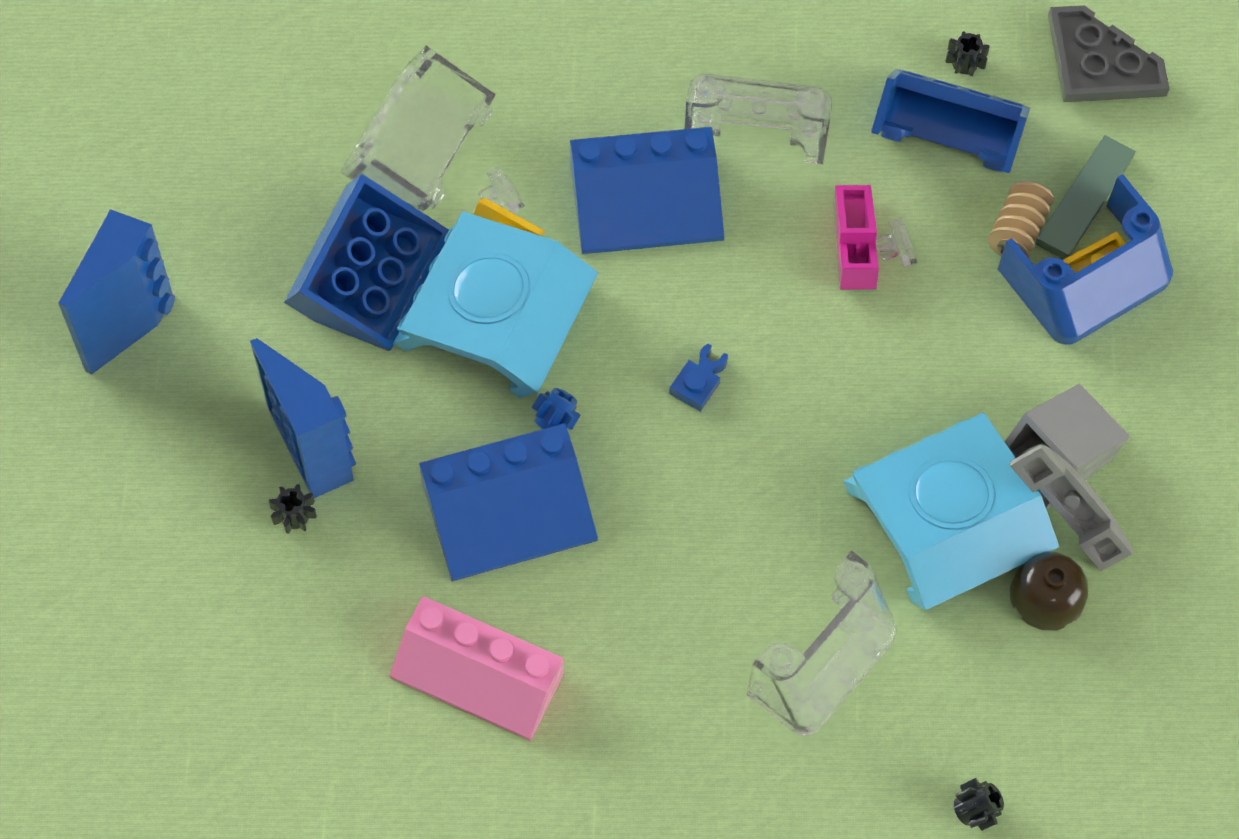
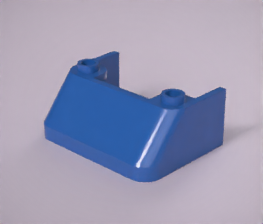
(951, 117)
(1082, 302)

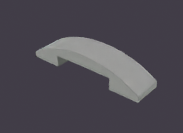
(1076, 502)

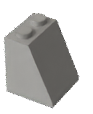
(1073, 428)

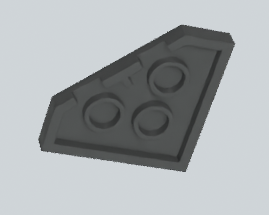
(1101, 60)

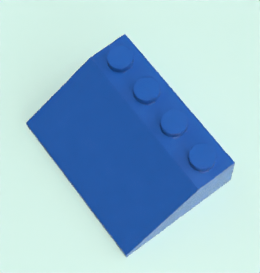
(646, 190)
(367, 264)
(116, 291)
(307, 421)
(508, 502)

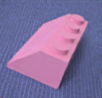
(477, 668)

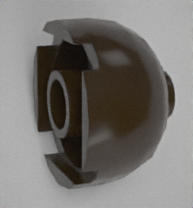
(1049, 591)

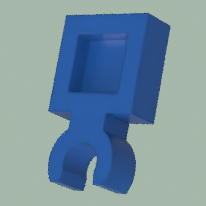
(698, 381)

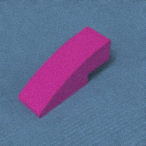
(856, 237)

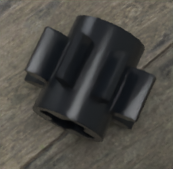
(967, 53)
(286, 501)
(978, 804)

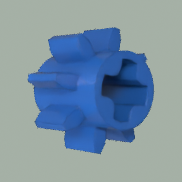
(555, 409)

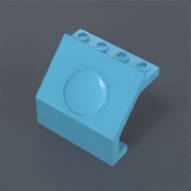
(499, 300)
(955, 510)

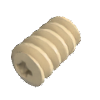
(1021, 217)

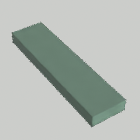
(1085, 197)

